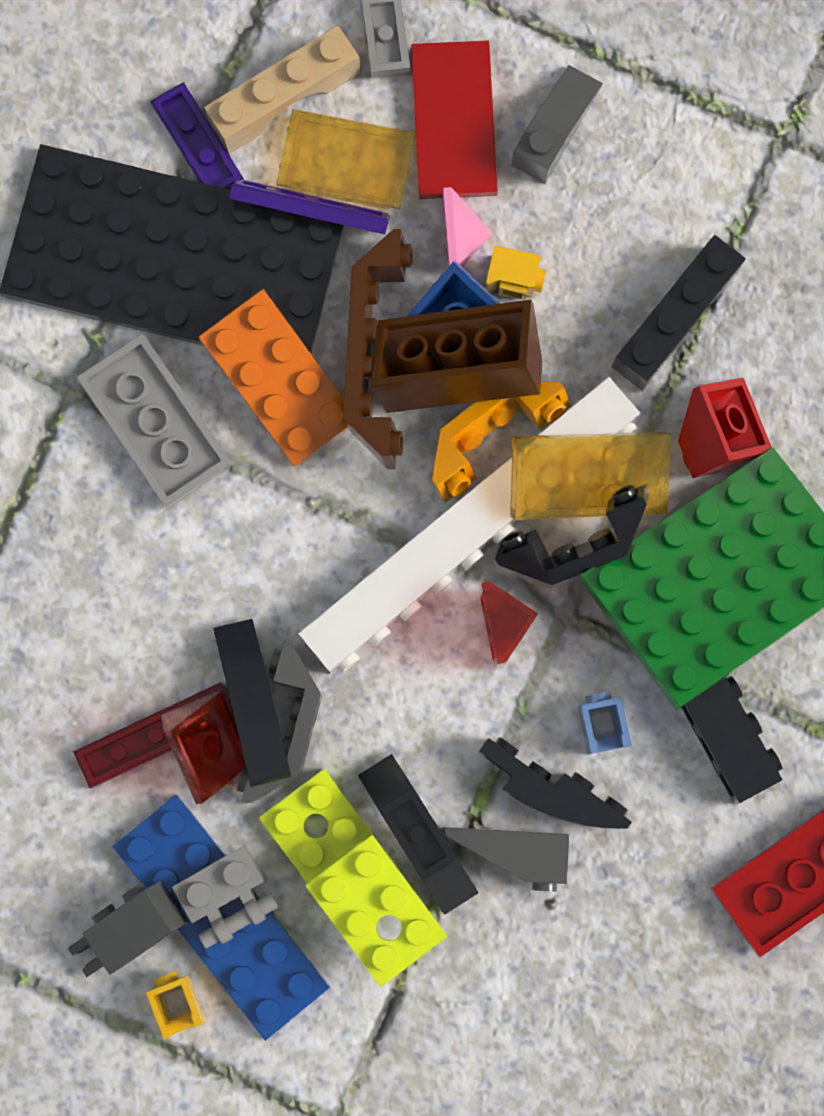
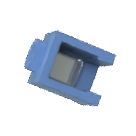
(604, 723)

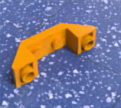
(465, 432)

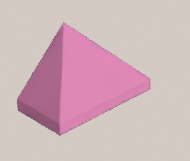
(463, 229)

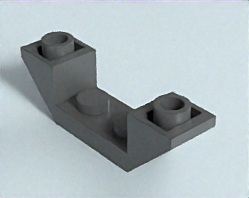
(289, 672)

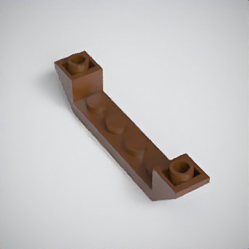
(382, 263)

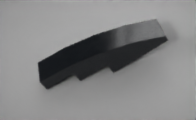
(252, 703)

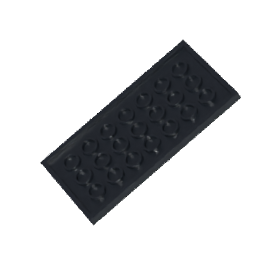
(161, 250)

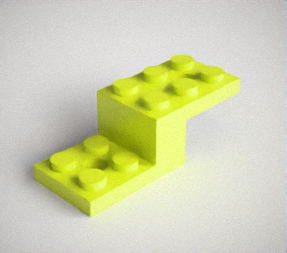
(353, 878)

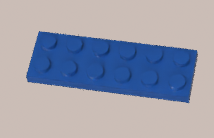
(262, 962)

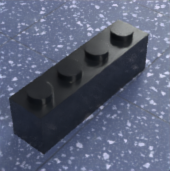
(678, 312)
(733, 741)

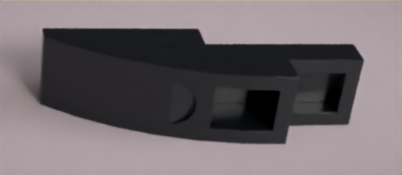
(566, 800)

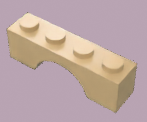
(255, 103)

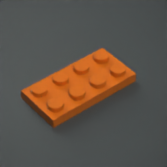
(276, 377)

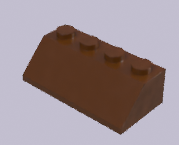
(457, 357)

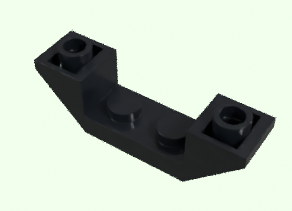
(529, 556)
(418, 834)

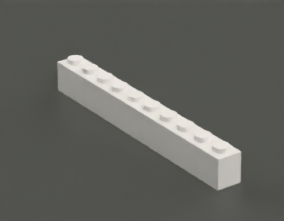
(446, 545)

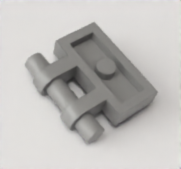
(220, 884)

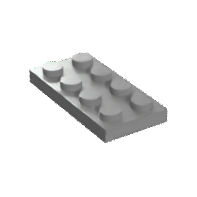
(154, 421)

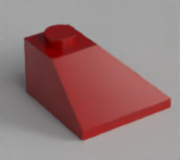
(721, 428)

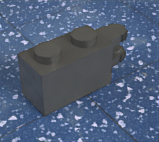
(131, 929)

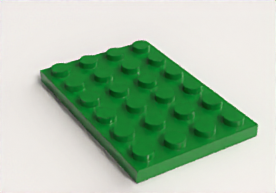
(717, 579)

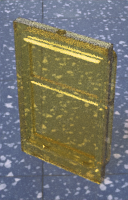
(346, 160)

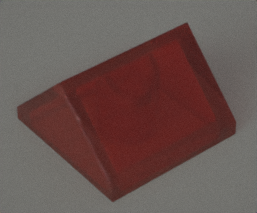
(504, 620)
(204, 744)

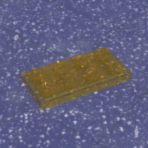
(581, 471)

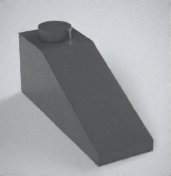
(555, 124)
(527, 855)

